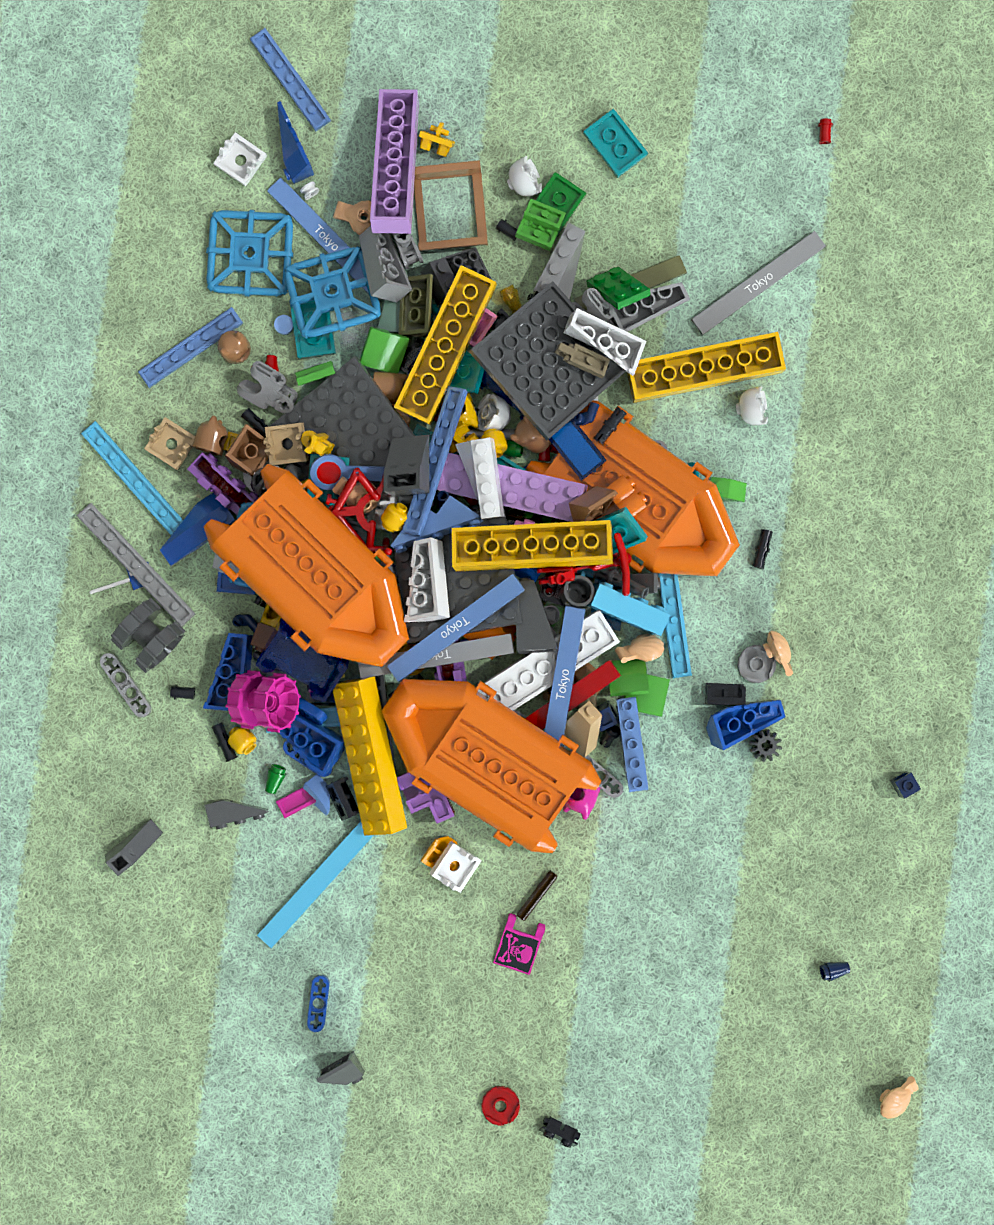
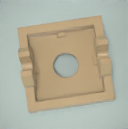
(164, 432)
(274, 446)

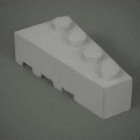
(383, 266)
(660, 301)

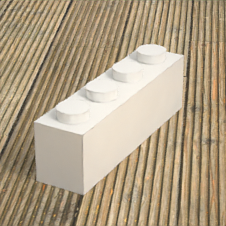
(614, 342)
(482, 470)
(428, 583)

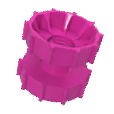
(263, 701)

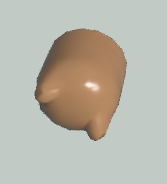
(233, 346)
(390, 384)
(211, 437)
(529, 437)

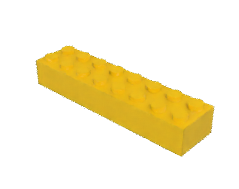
(445, 345)
(707, 367)
(532, 545)
(369, 756)

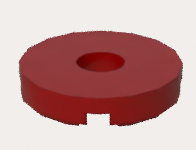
(496, 1094)

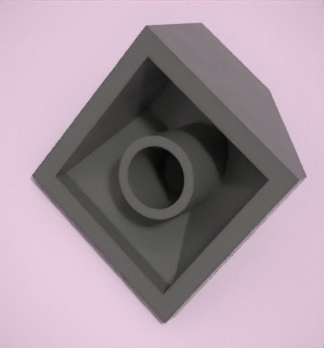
(342, 1071)

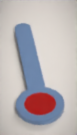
(329, 468)

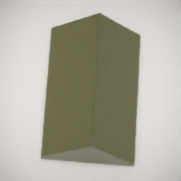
(416, 307)

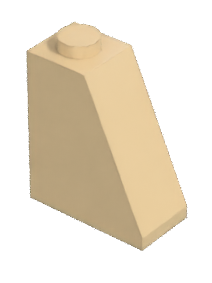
(584, 728)

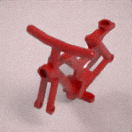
(372, 494)
(567, 573)

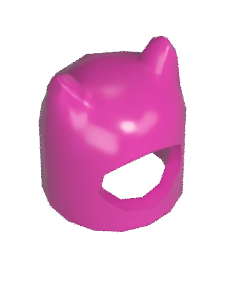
(582, 801)

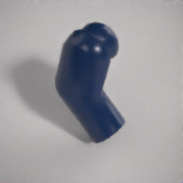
(245, 620)

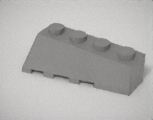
(563, 261)

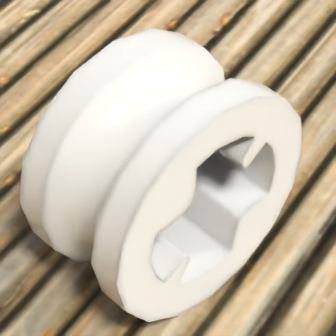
(309, 190)

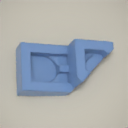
(317, 789)

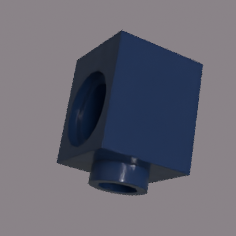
(609, 716)
(905, 784)

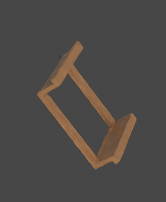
(451, 170)

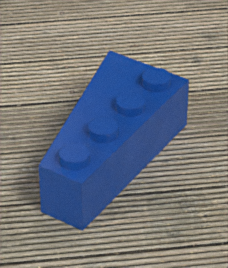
(234, 660)

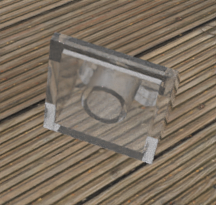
(354, 336)

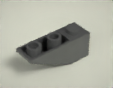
(228, 811)
(132, 847)

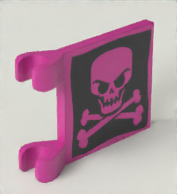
(518, 949)

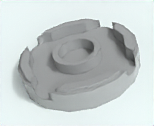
(755, 664)

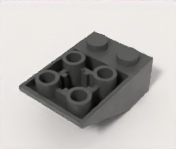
(446, 268)
(407, 466)

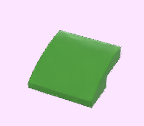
(540, 224)
(384, 350)
(315, 373)
(632, 678)
(654, 701)

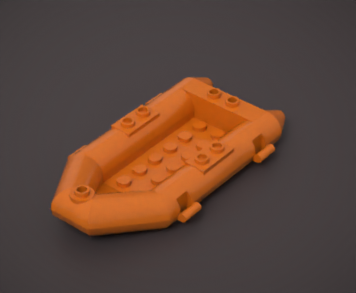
(683, 513)
(313, 572)
(486, 758)

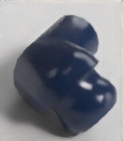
(587, 417)

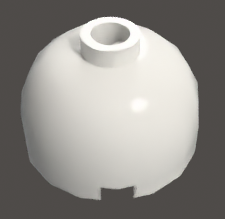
(524, 177)
(753, 406)
(493, 413)

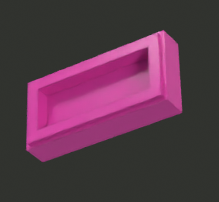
(295, 802)

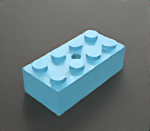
(629, 610)

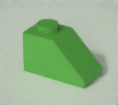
(730, 489)

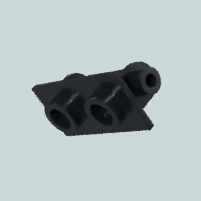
(552, 1131)

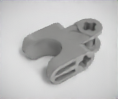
(407, 249)
(596, 305)
(270, 391)

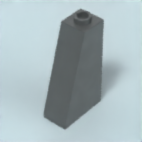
(535, 632)

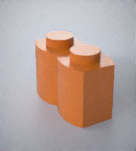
(627, 496)

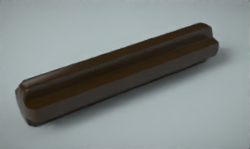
(537, 895)

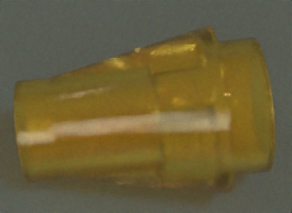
(511, 298)

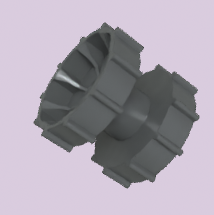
(140, 628)

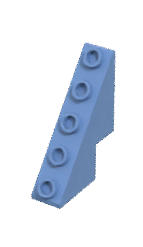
(451, 515)
(631, 744)

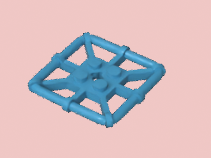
(242, 242)
(329, 302)

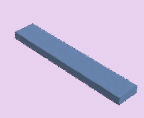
(290, 79)
(190, 347)

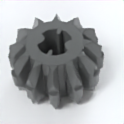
(768, 751)

